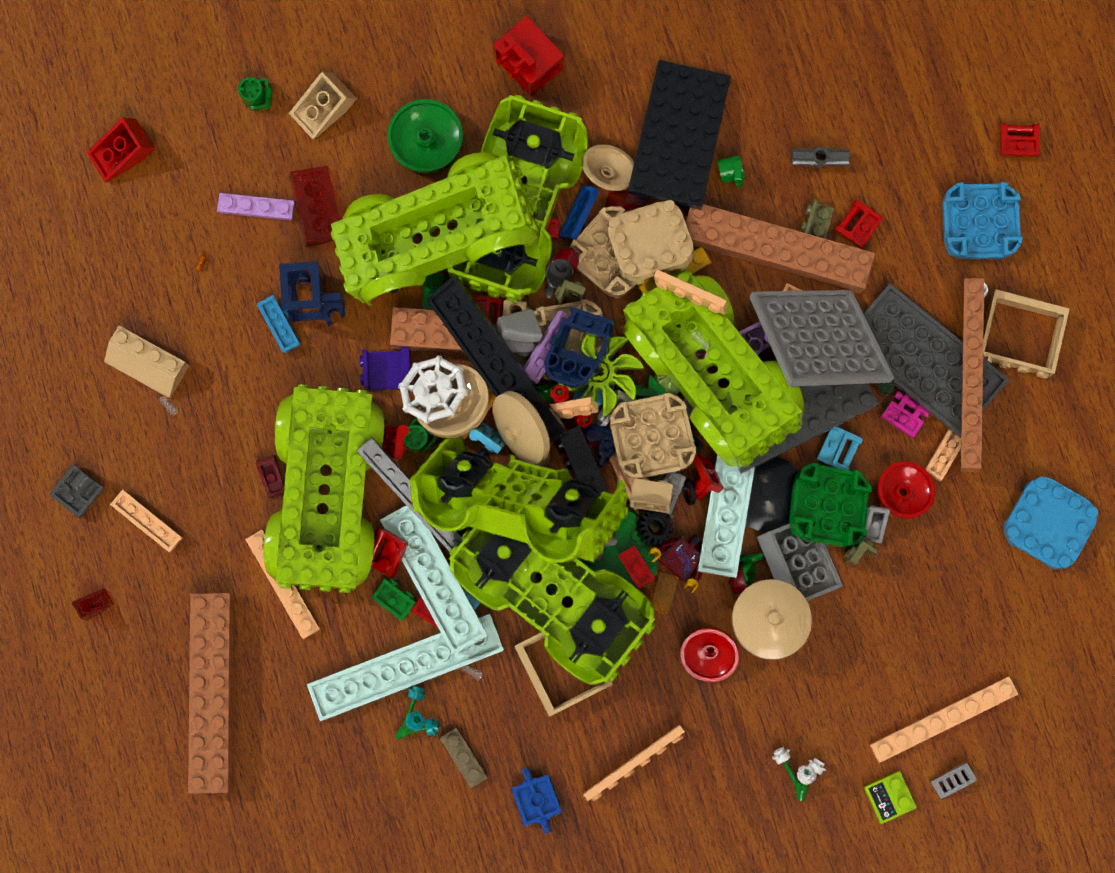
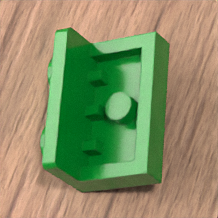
(393, 599)

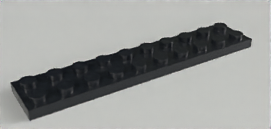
(489, 351)

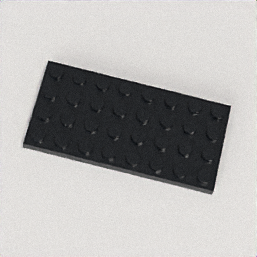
(679, 134)

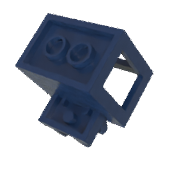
(308, 273)

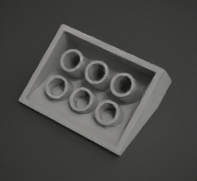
(799, 562)

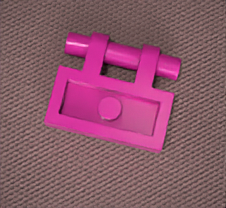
(903, 419)

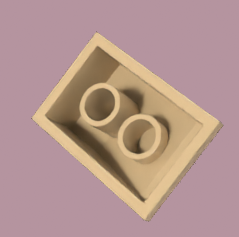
(322, 104)

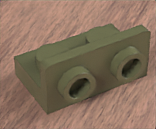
(818, 219)

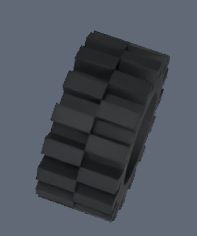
(645, 533)

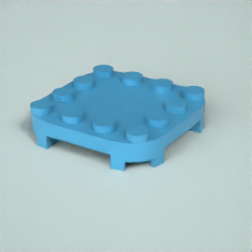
(981, 221)
(1050, 523)

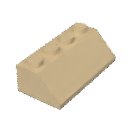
(145, 362)

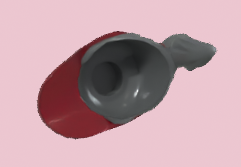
(560, 268)

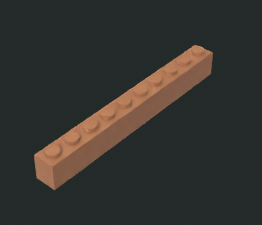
(972, 375)

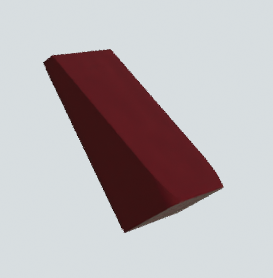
(270, 476)

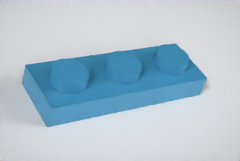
(278, 324)

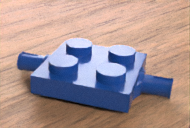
(536, 800)

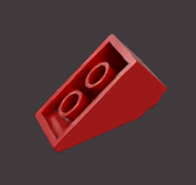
(120, 149)

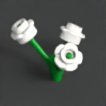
(806, 774)

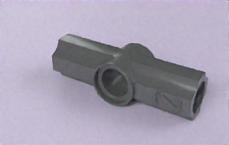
(832, 157)

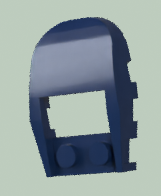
(572, 367)

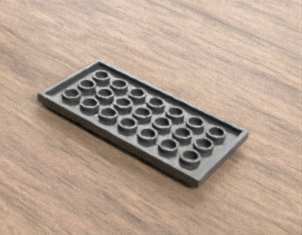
(925, 357)
(823, 410)

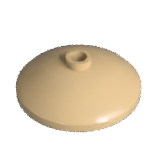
(608, 167)

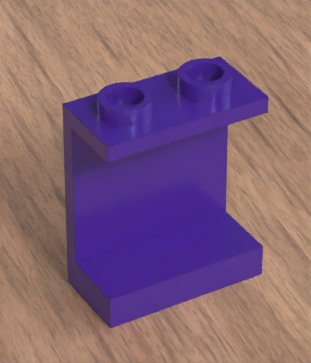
(384, 369)

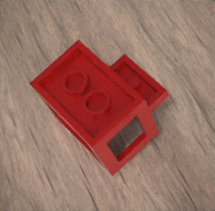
(528, 56)

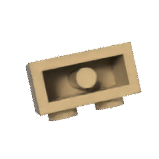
(651, 495)

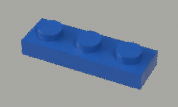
(579, 213)

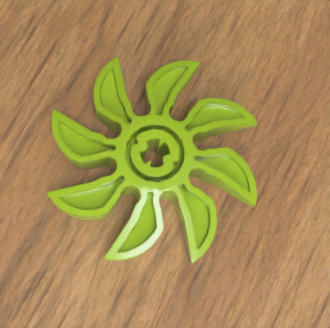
(609, 376)

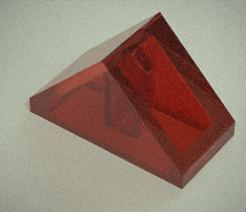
(624, 200)
(92, 604)

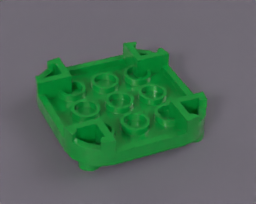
(829, 505)
(626, 538)

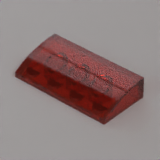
(314, 204)

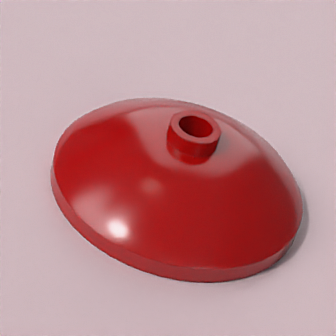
(916, 484)
(706, 663)

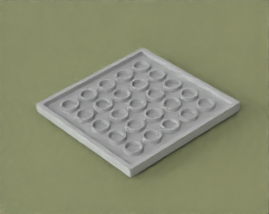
(820, 338)

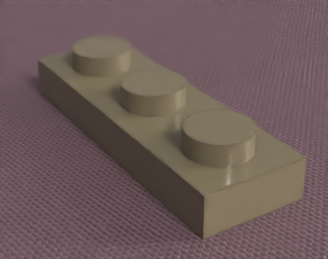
(463, 757)

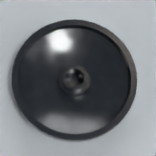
(771, 495)

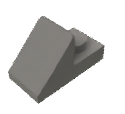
(876, 523)

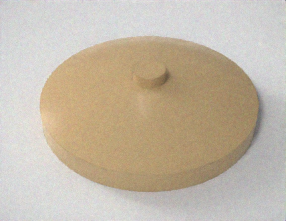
(469, 412)
(521, 427)
(771, 619)

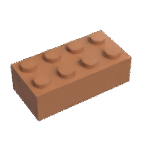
(421, 332)

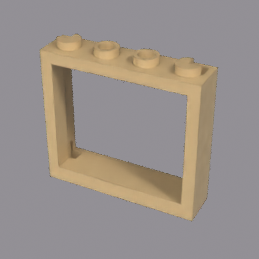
(1032, 305)
(538, 685)

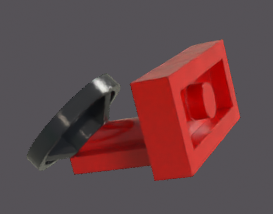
(704, 483)

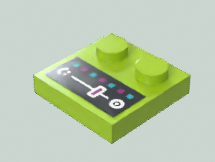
(889, 797)

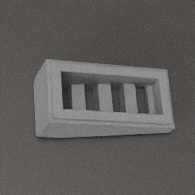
(964, 766)

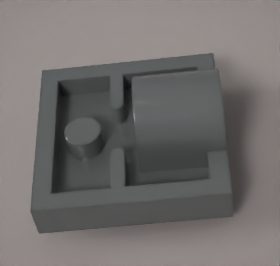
(76, 491)

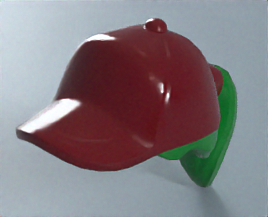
(745, 573)

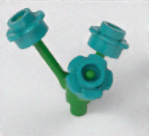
(414, 721)

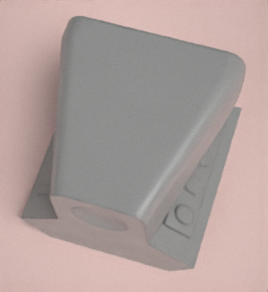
(519, 331)

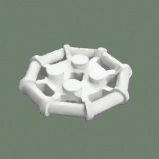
(428, 380)

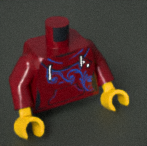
(680, 559)

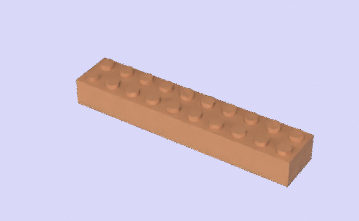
(779, 248)
(211, 693)

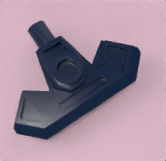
(606, 444)

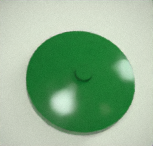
(425, 136)

